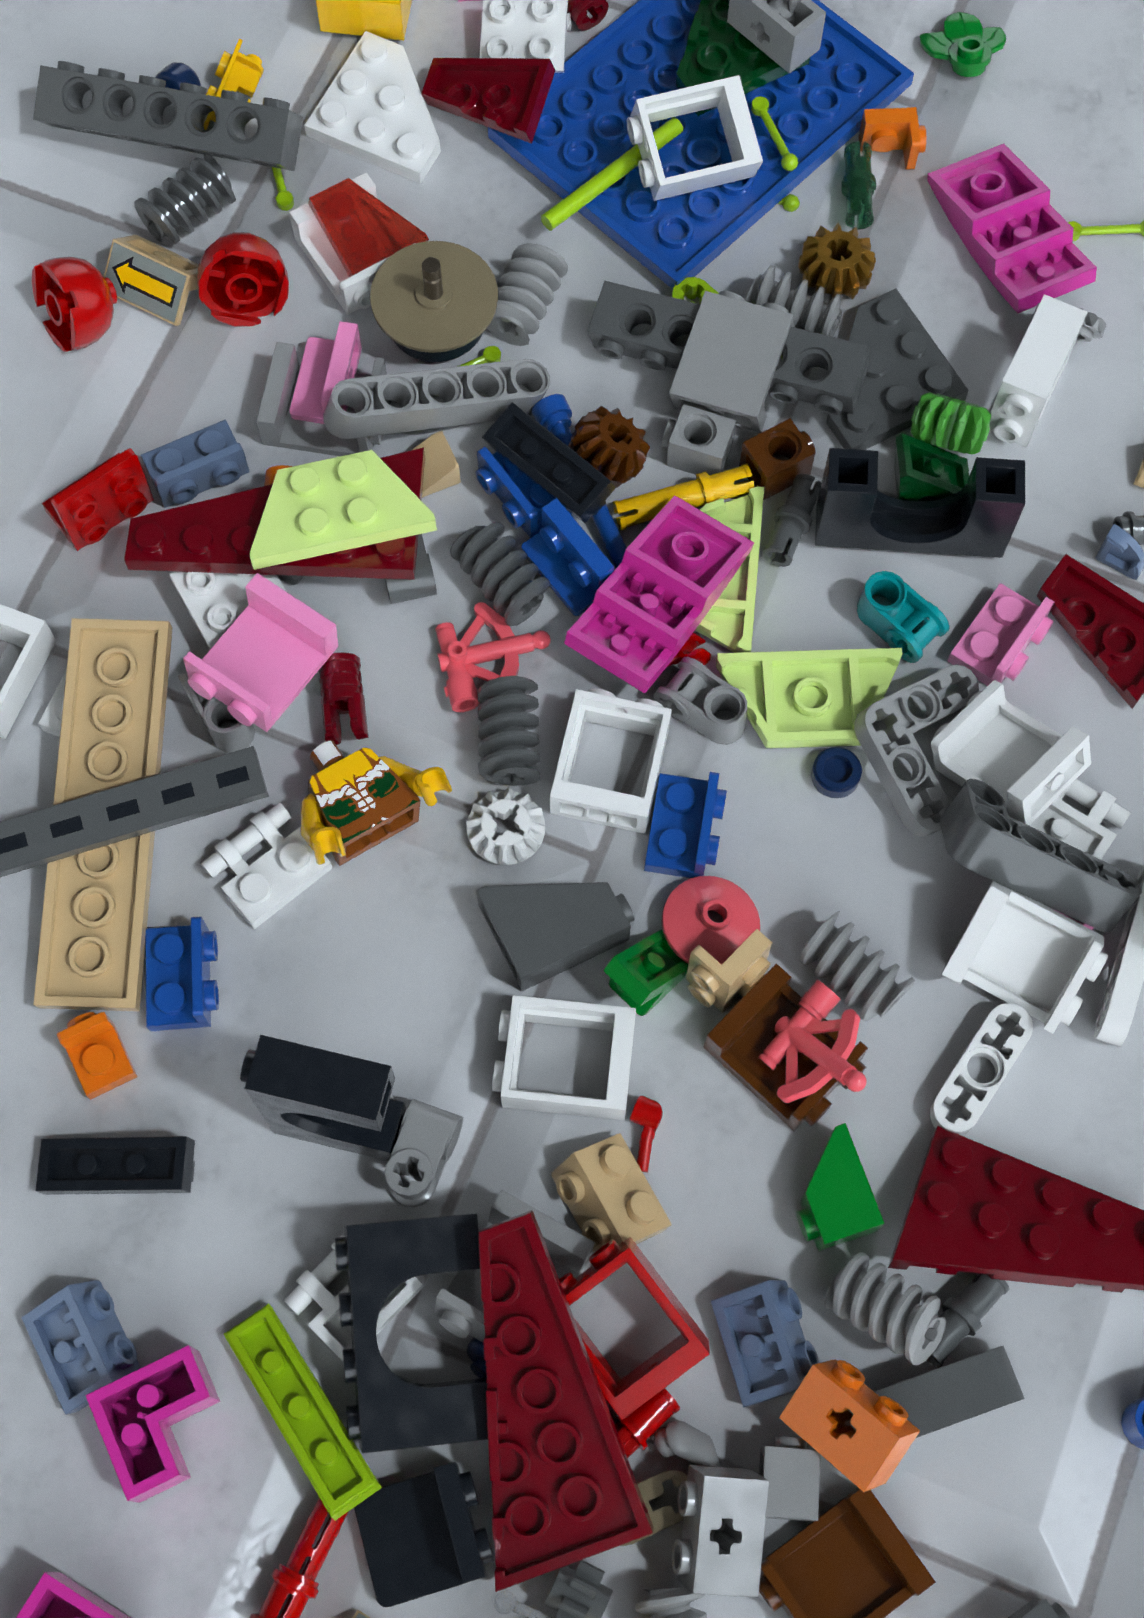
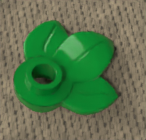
(964, 43)

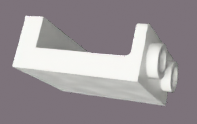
(351, 291)
(1010, 753)
(1027, 955)

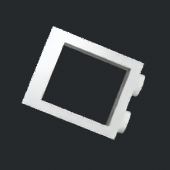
(730, 100)
(1035, 370)
(37, 643)
(599, 804)
(572, 1014)

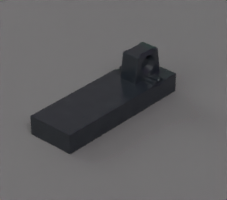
(549, 462)
(116, 1165)

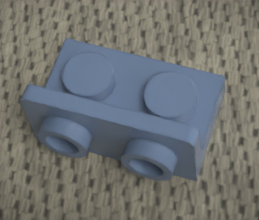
(195, 464)
(764, 1340)
(80, 1342)

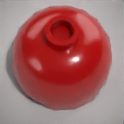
(242, 279)
(75, 300)

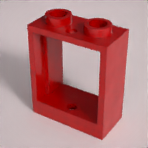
(663, 1367)

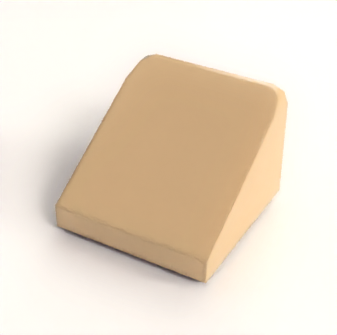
(440, 464)

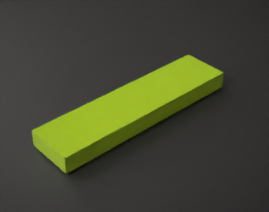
(302, 1412)

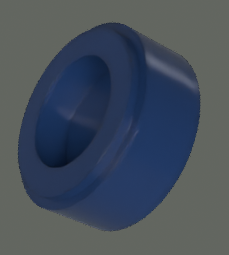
(836, 772)

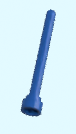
(555, 415)

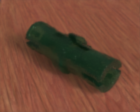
(858, 185)

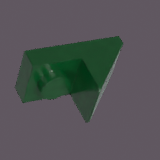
(927, 470)

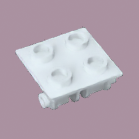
(525, 30)
(215, 599)

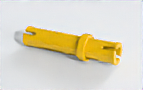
(695, 492)

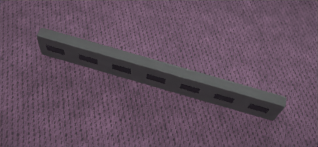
(130, 810)

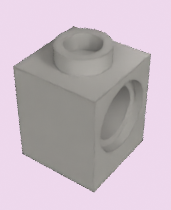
(702, 425)
(792, 1479)

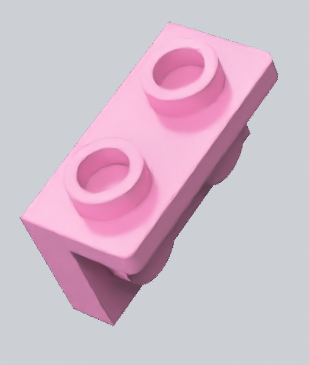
(1000, 635)

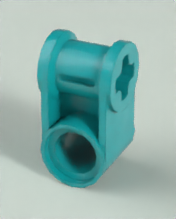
(903, 618)

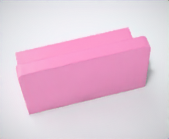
(322, 367)

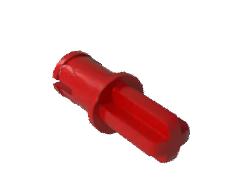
(644, 1421)

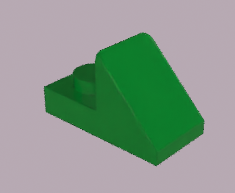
(645, 972)

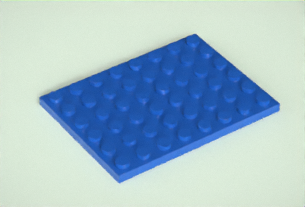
(638, 58)

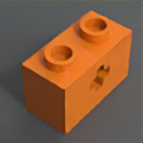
(822, 1419)

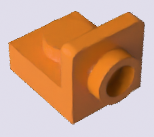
(894, 130)
(96, 1053)

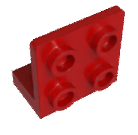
(100, 500)

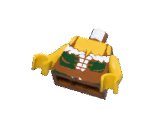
(362, 800)

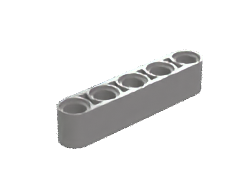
(420, 410)

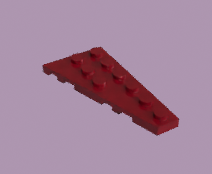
(221, 531)
(1016, 1222)
(551, 1440)

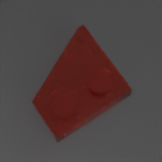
(361, 226)

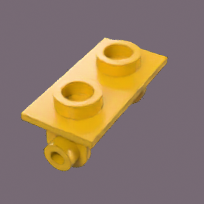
(237, 73)

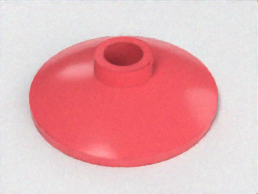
(687, 919)

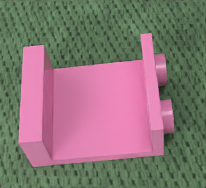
(264, 655)

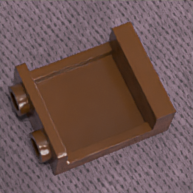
(750, 1029)
(844, 1565)

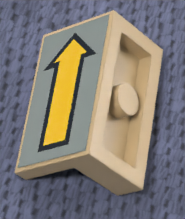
(151, 277)

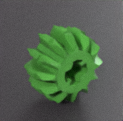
(950, 423)

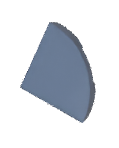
(1122, 553)

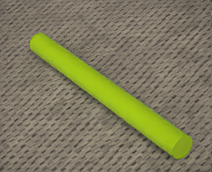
(607, 177)

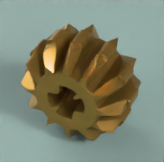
(837, 261)

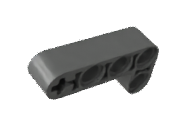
(1033, 863)

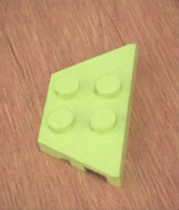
(335, 509)
(732, 614)
(809, 694)

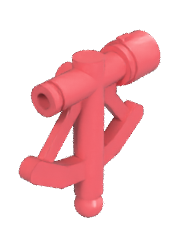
(461, 659)
(796, 1036)

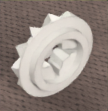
(509, 847)

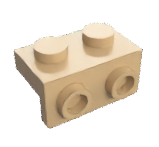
(724, 983)
(609, 1194)

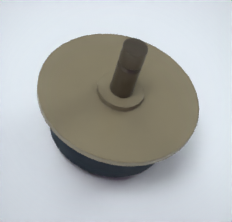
(434, 299)

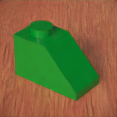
(838, 1197)

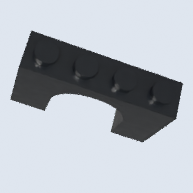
(967, 523)
(324, 1096)
(389, 1409)

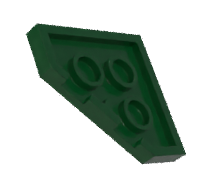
(721, 51)

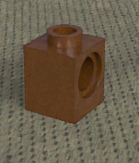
(779, 440)

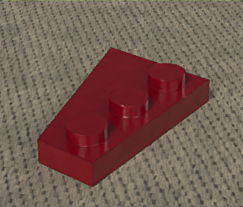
(492, 91)
(1102, 623)

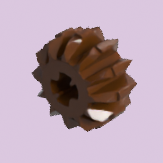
(610, 444)

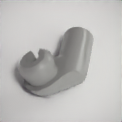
(686, 1443)

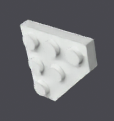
(378, 111)

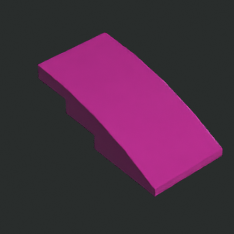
(1011, 227)
(658, 593)

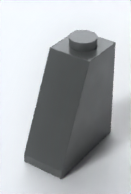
(553, 925)

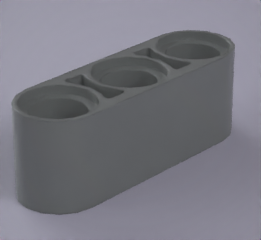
(957, 1391)

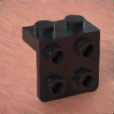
(423, 1536)

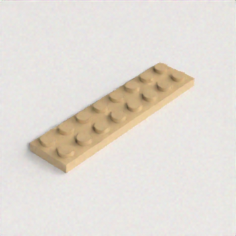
(107, 739)

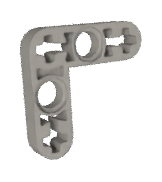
(900, 728)

